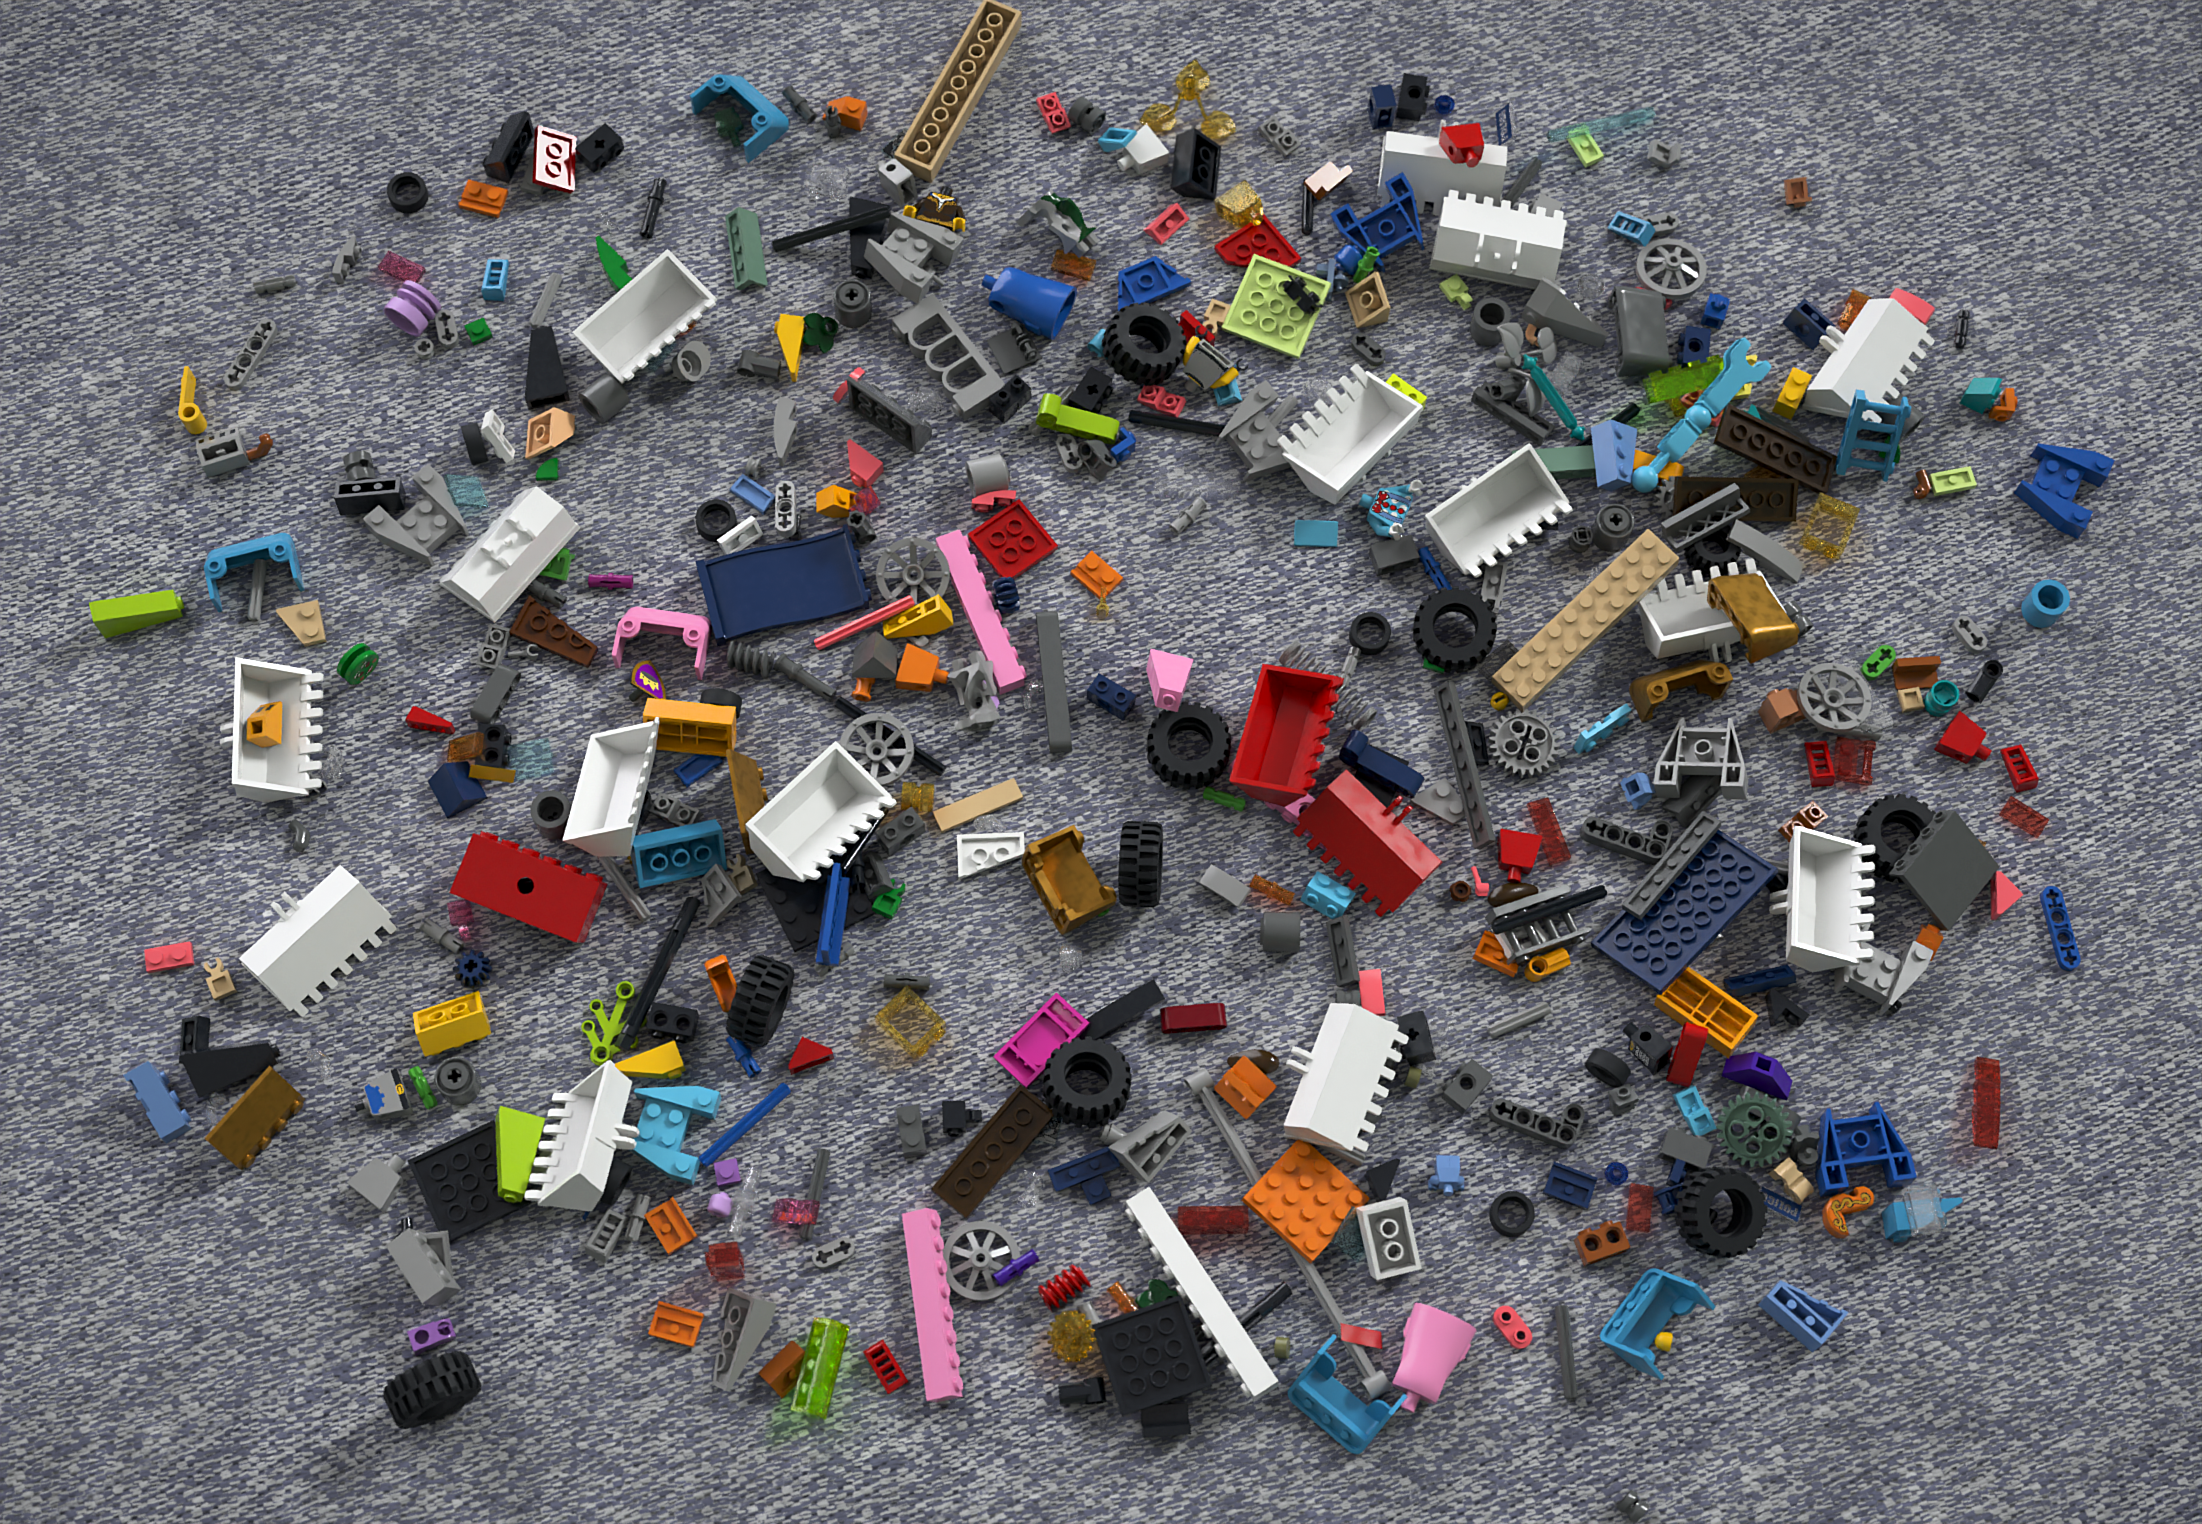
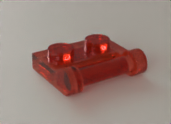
(1846, 760)

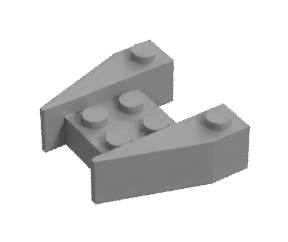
(908, 251)
(1254, 435)
(425, 524)
(1702, 753)
(1884, 976)

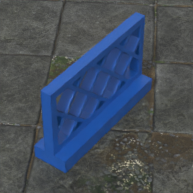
(833, 918)

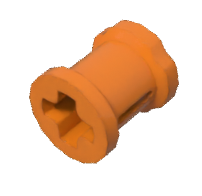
(863, 689)

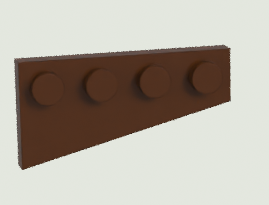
(540, 627)

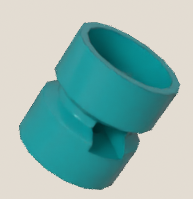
(1941, 698)

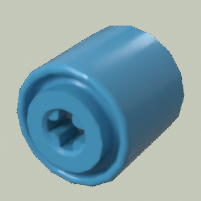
(2045, 603)

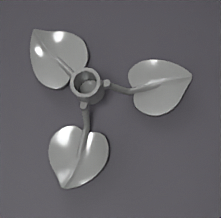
(1512, 340)

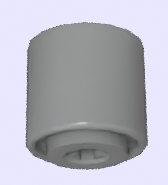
(987, 474)

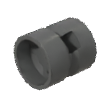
(1084, 113)
(359, 466)
(1795, 614)

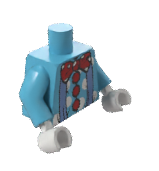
(1390, 508)

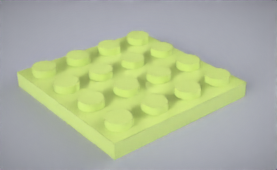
(1266, 312)

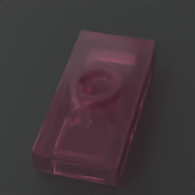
(401, 268)

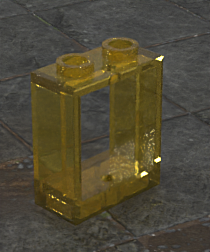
(1838, 510)
(894, 1007)

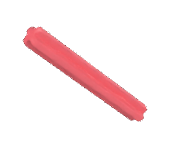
(864, 622)

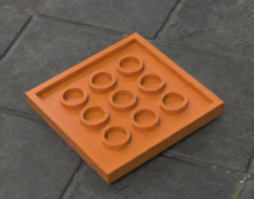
(1304, 1199)

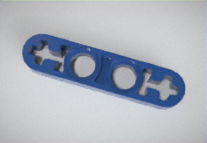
(2060, 928)

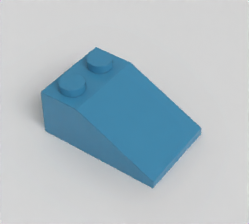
(1896, 1220)

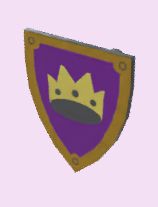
(647, 681)

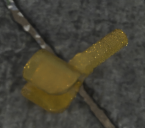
(1103, 605)

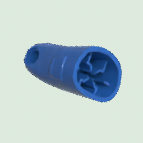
(1031, 300)

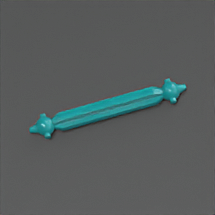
(1553, 397)

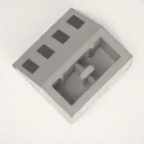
(222, 452)

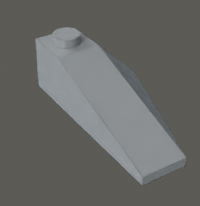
(1552, 309)
(745, 1325)

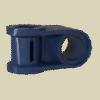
(1667, 1198)

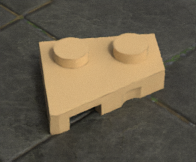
(305, 622)

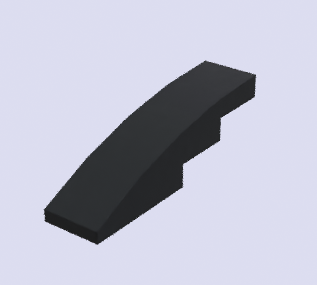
(1122, 1011)

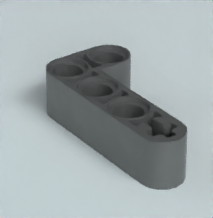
(1625, 835)
(1535, 1118)

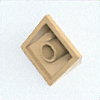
(1368, 301)

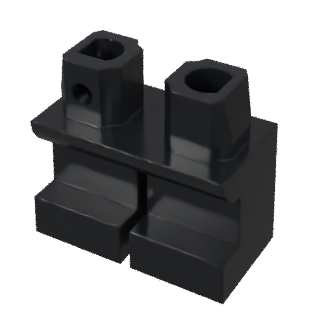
(1010, 399)

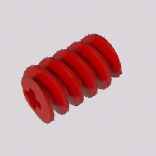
(1063, 1286)

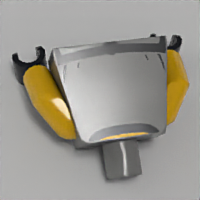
(1206, 365)

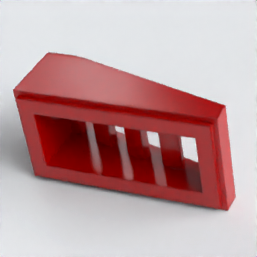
(427, 721)
(1819, 777)
(2022, 781)
(873, 1363)

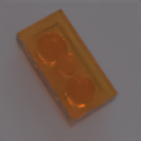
(1073, 266)

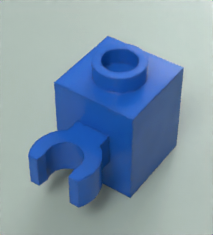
(1715, 311)

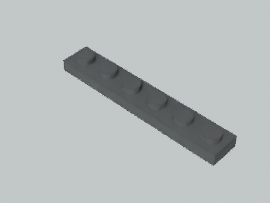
(1671, 865)

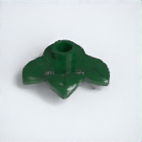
(817, 333)
(1157, 1292)

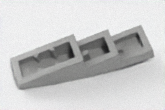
(1766, 551)

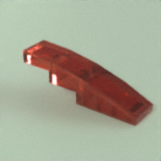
(1986, 1103)

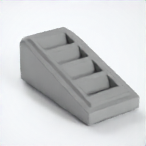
(598, 1253)

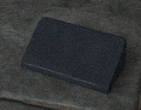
(1478, 742)
(194, 1034)

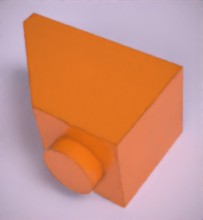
(850, 111)

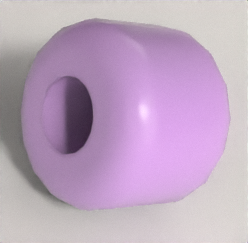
(720, 1205)

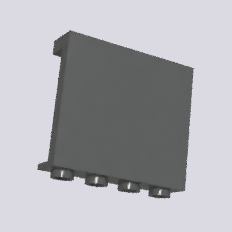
(1946, 868)

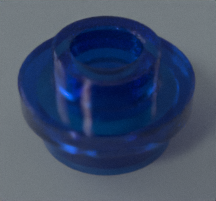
(1441, 108)
(1611, 1178)

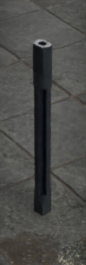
(657, 974)
(1253, 1316)

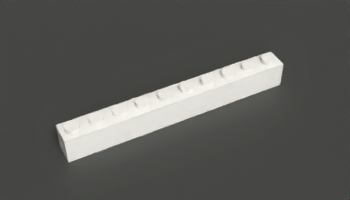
(1201, 1294)

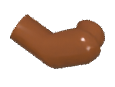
(263, 448)
(1924, 485)

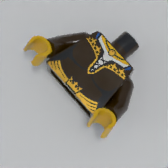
(939, 210)

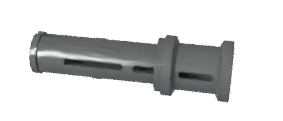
(796, 673)

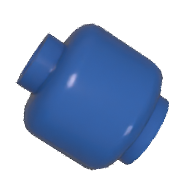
(1348, 259)

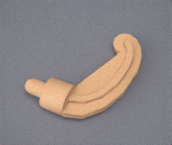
(1529, 334)

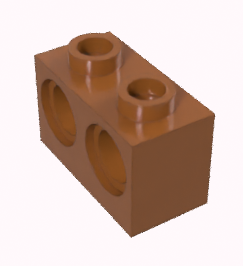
(1604, 1248)

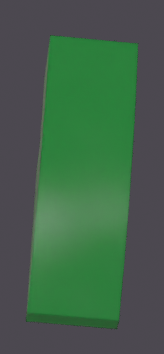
(613, 265)

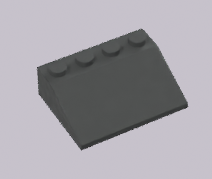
(888, 415)

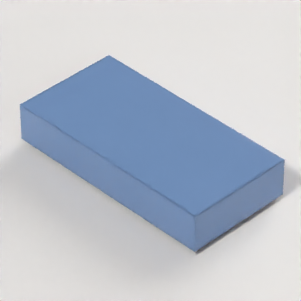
(753, 494)

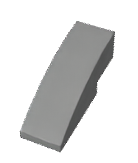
(784, 428)

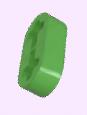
(1881, 665)

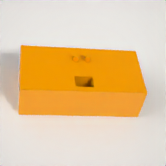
(692, 726)
(1697, 997)

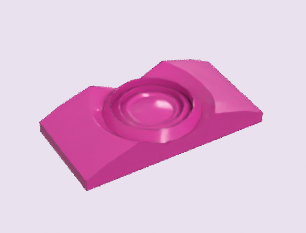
(1032, 1045)

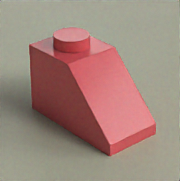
(863, 465)

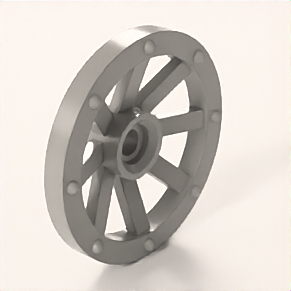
(1671, 266)
(906, 574)
(1835, 696)
(878, 744)
(976, 1266)

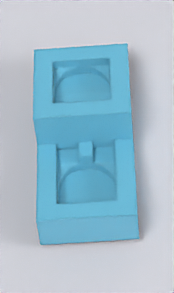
(1693, 1111)

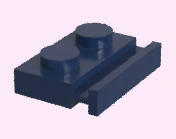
(1570, 1185)

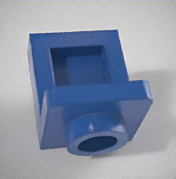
(1123, 450)

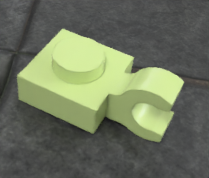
(1457, 290)

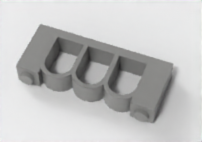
(924, 316)

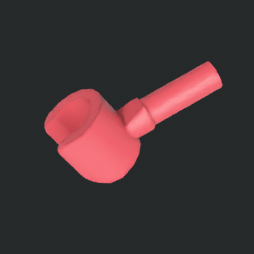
(1481, 889)

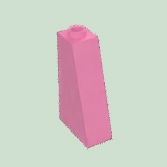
(1168, 678)

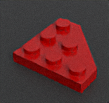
(1258, 240)

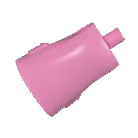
(1430, 1353)

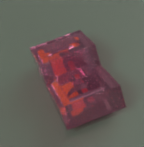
(796, 1211)

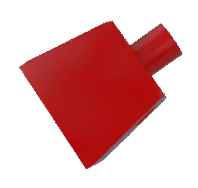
(1463, 143)
(1963, 740)
(1517, 852)

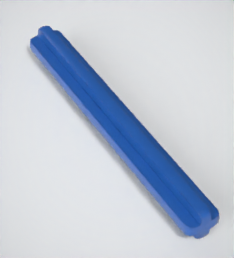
(744, 1124)

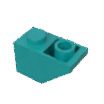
(1981, 393)

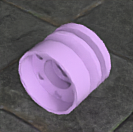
(412, 308)

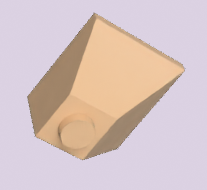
(548, 431)

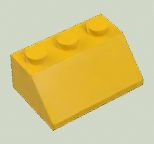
(451, 1024)

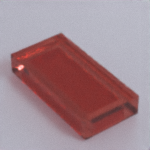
(2024, 817)
(1639, 1208)

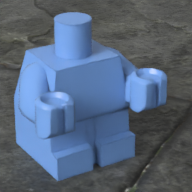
(1638, 789)
(1446, 1175)

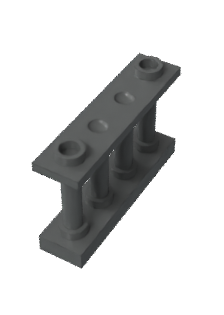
(1521, 956)

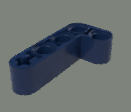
(1379, 766)

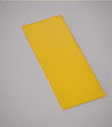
(492, 773)

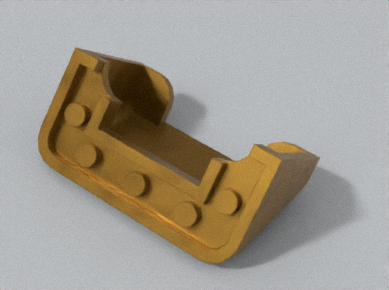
(1753, 613)
(1652, 689)
(1066, 879)

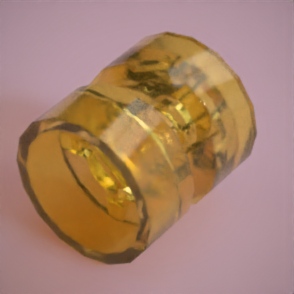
(919, 797)

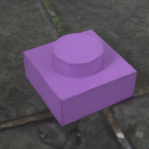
(727, 1172)

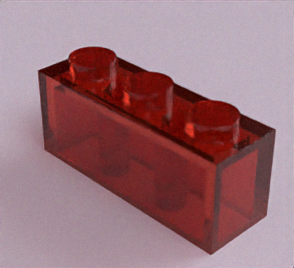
(1212, 1220)
(725, 1261)

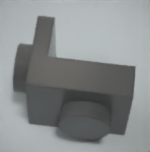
(1622, 1099)

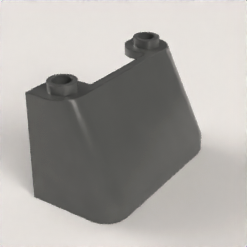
(1640, 331)

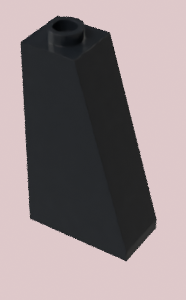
(859, 236)
(544, 372)
(223, 1065)

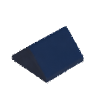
(455, 788)

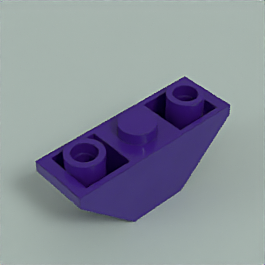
(1759, 1073)

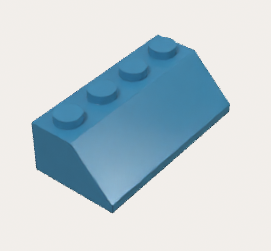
(677, 853)

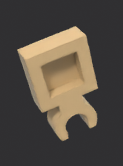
(1215, 315)
(220, 982)

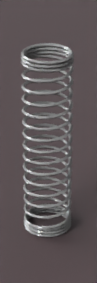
(1364, 720)

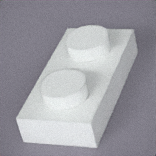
(740, 536)

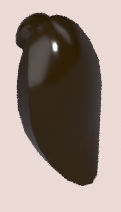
(1511, 892)
(1262, 1059)

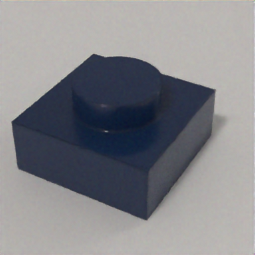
(1676, 1173)
(1095, 1190)

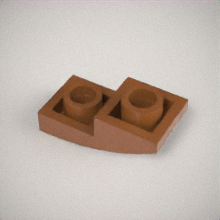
(1808, 817)

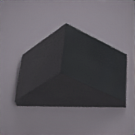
(1381, 1178)

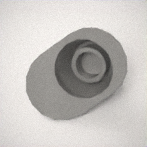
(691, 362)

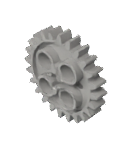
(1543, 750)

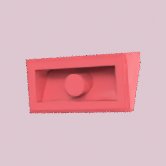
(1167, 223)

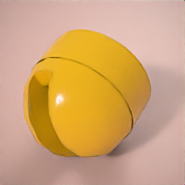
(1500, 704)
(1663, 1341)

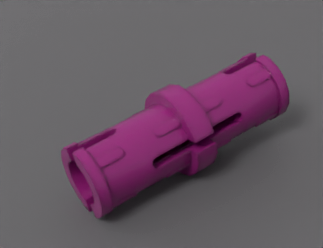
(610, 581)

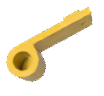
(188, 411)

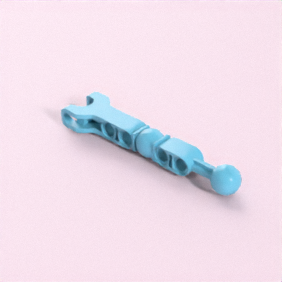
(1698, 417)

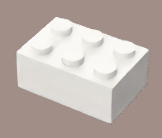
(1388, 1238)

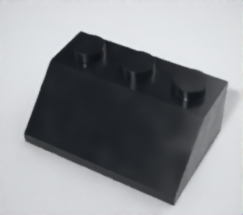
(509, 147)
(1195, 165)

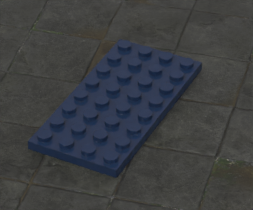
(1687, 915)

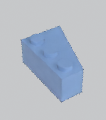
(1613, 453)
(1801, 1314)

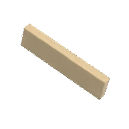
(977, 805)

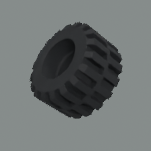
(1703, 560)

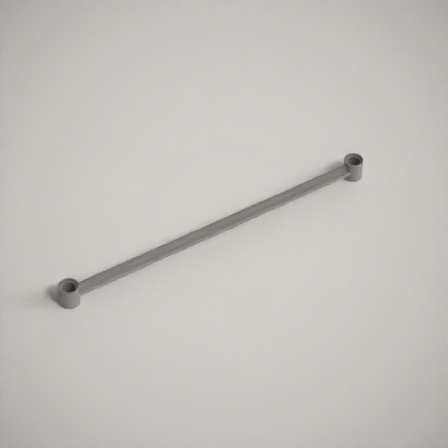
(1374, 1382)

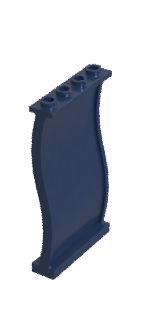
(783, 585)

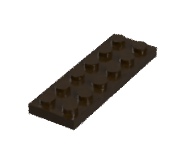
(1775, 449)
(1766, 497)
(993, 1152)

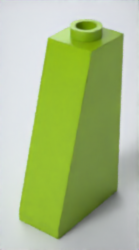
(135, 612)
(516, 1149)

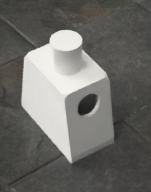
(1144, 152)

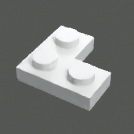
(492, 431)

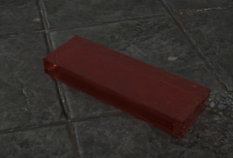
(1547, 826)

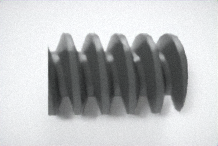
(749, 660)

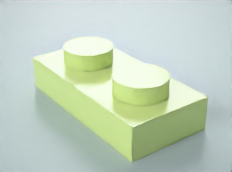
(1586, 149)
(1952, 481)

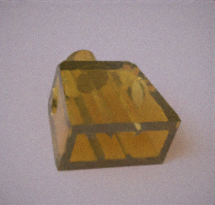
(1240, 205)

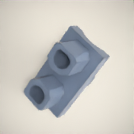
(1327, 271)

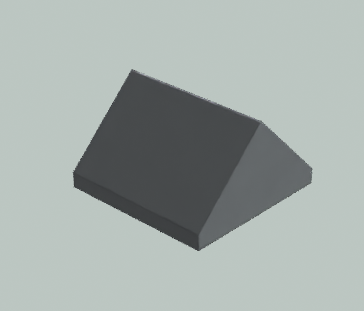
(875, 658)

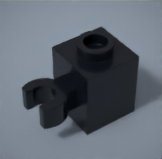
(955, 1117)

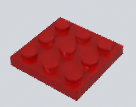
(1012, 541)

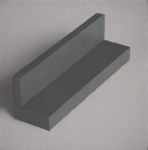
(1694, 798)

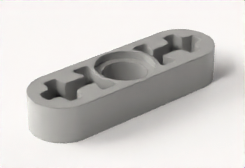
(781, 501)

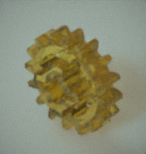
(1076, 1346)

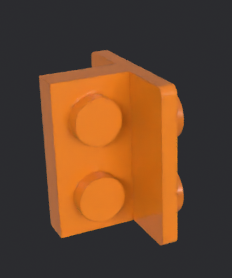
(1245, 1087)

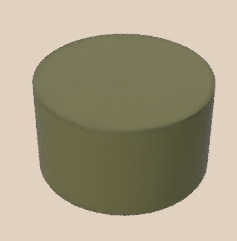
(1413, 1077)
(1282, 1347)

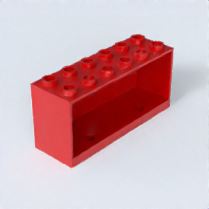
(561, 897)

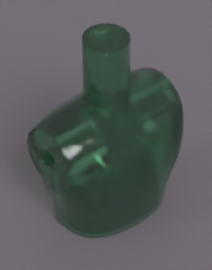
(728, 124)

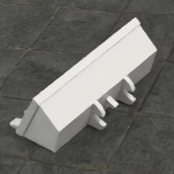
(1497, 241)
(1349, 434)
(510, 553)

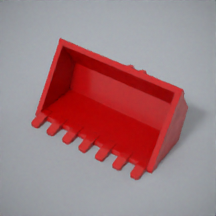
(1284, 734)
(1368, 842)

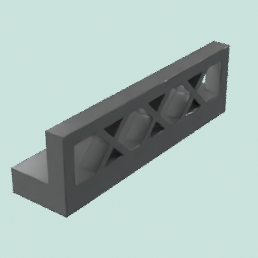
(1512, 417)
(1700, 515)

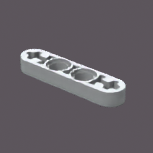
(247, 353)

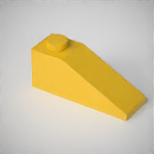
(790, 338)
(920, 619)
(656, 1063)

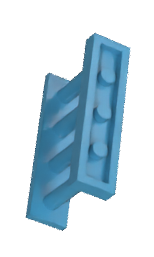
(1856, 423)

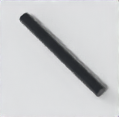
(861, 843)

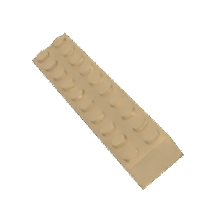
(958, 89)
(1585, 620)

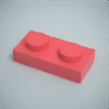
(169, 957)

